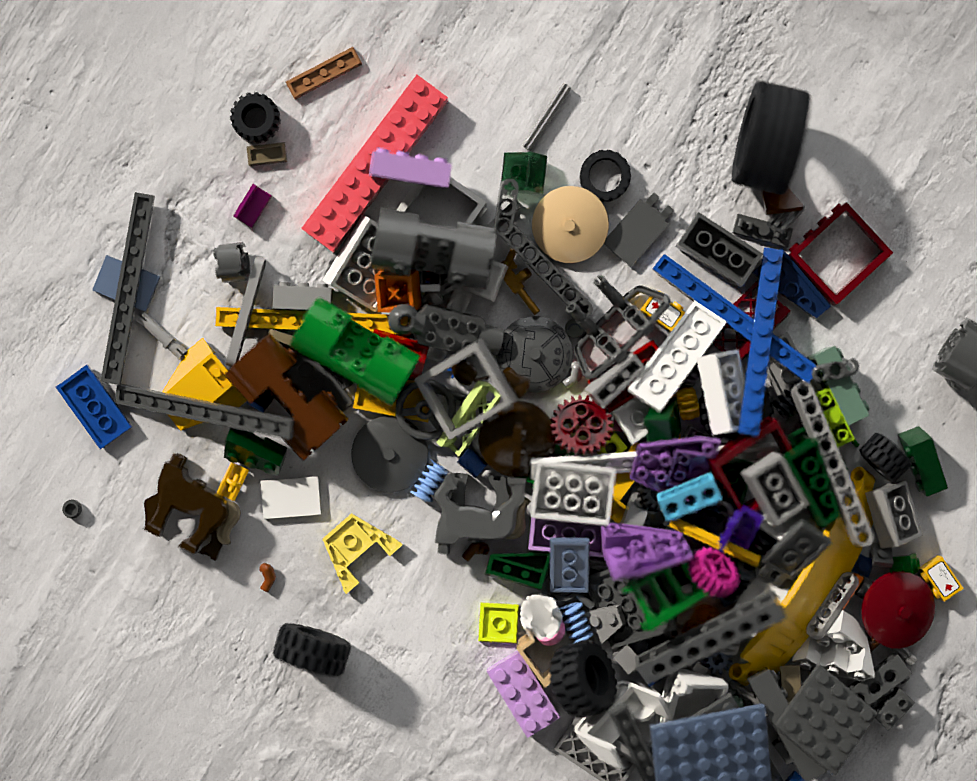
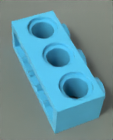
(691, 488)

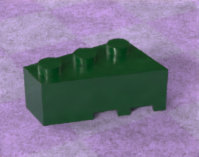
(254, 451)
(519, 568)

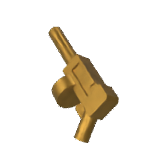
(515, 281)

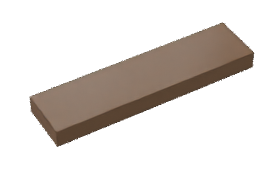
(323, 73)

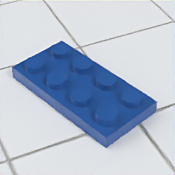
(93, 407)

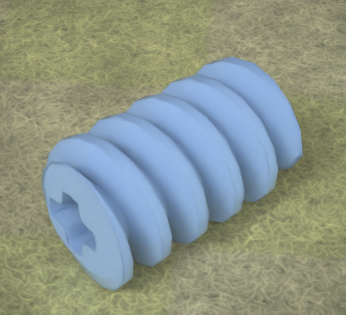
(430, 482)
(576, 621)

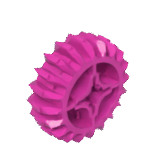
(714, 572)

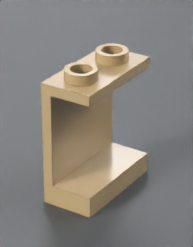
(523, 643)

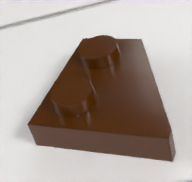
(782, 203)

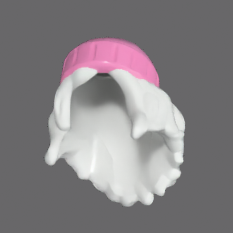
(542, 619)

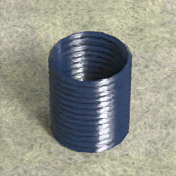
(472, 463)

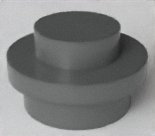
(72, 509)

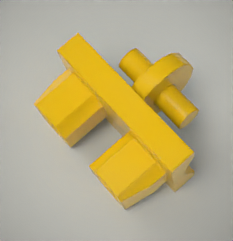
(232, 481)

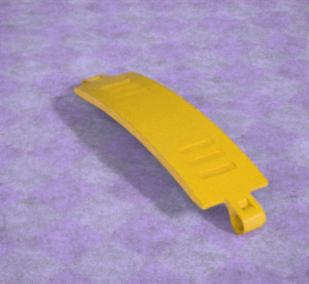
(781, 641)

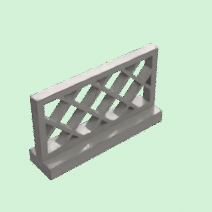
(618, 743)

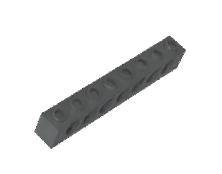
(710, 637)
(900, 676)

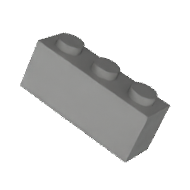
(299, 297)
(614, 380)

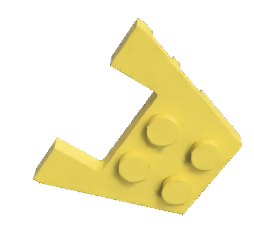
(349, 541)

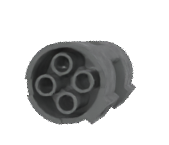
(459, 253)
(959, 357)

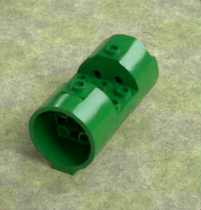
(354, 352)

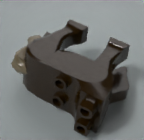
(194, 498)

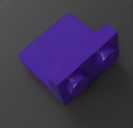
(741, 528)

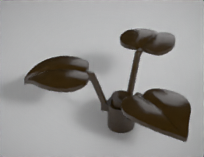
(466, 374)

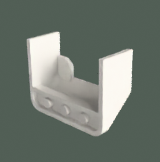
(599, 730)

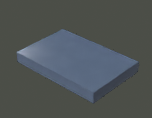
(108, 282)
(569, 565)

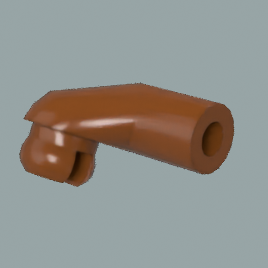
(269, 576)

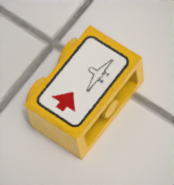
(669, 318)
(940, 578)

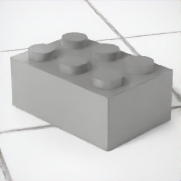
(775, 488)
(893, 514)

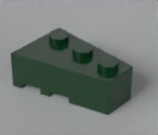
(924, 460)

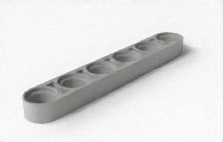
(246, 311)

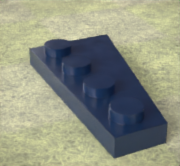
(798, 288)

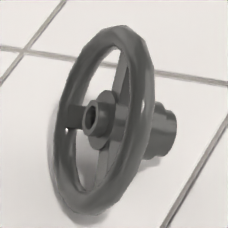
(400, 412)

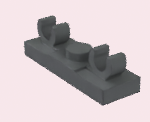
(759, 230)

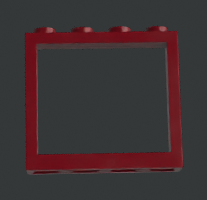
(822, 224)
(735, 447)

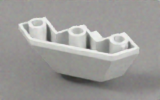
(841, 651)

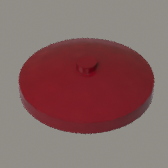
(898, 609)

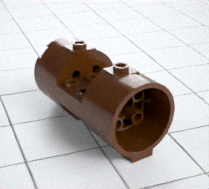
(263, 371)

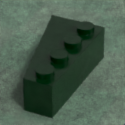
(810, 473)

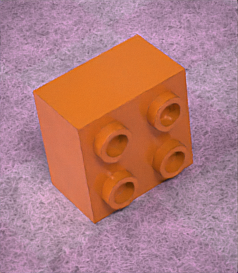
(397, 290)

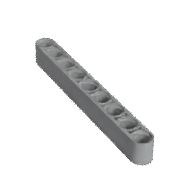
(839, 472)

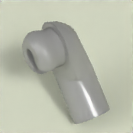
(576, 375)

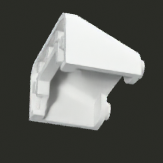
(689, 692)

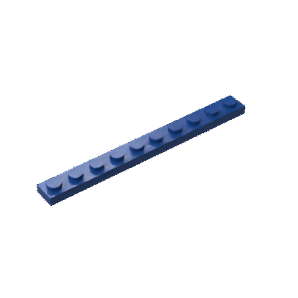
(735, 318)
(760, 342)

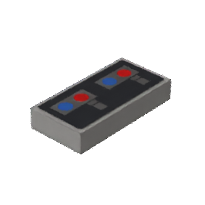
(430, 281)

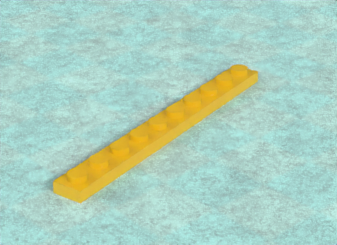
(292, 319)

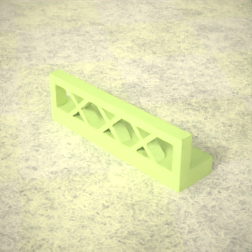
(468, 410)

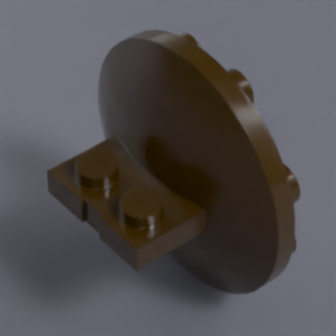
(516, 438)

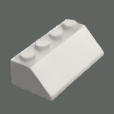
(723, 389)

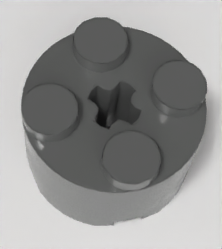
(232, 262)

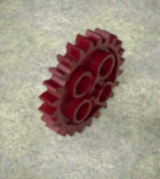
(595, 435)

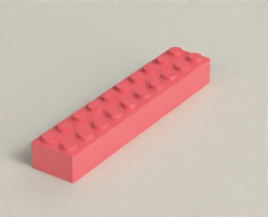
(357, 190)

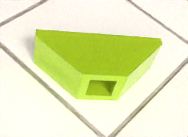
(834, 417)

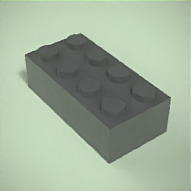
(719, 250)

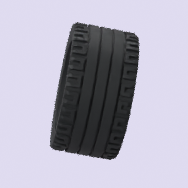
(771, 137)

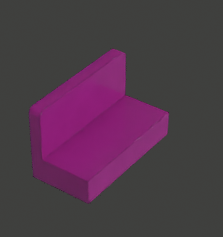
(252, 205)

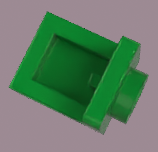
(906, 563)

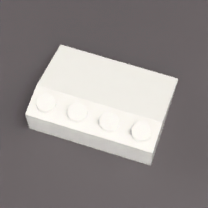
(351, 268)
(572, 493)

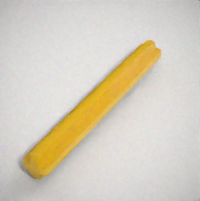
(712, 540)

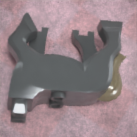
(475, 522)

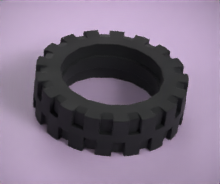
(614, 157)

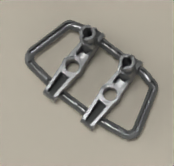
(602, 339)

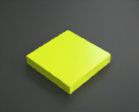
(498, 622)

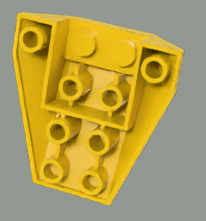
(202, 378)

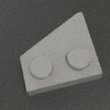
(605, 622)

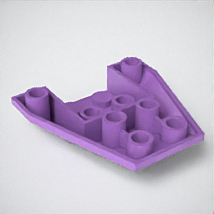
(673, 462)
(641, 550)

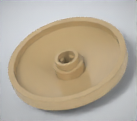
(570, 224)

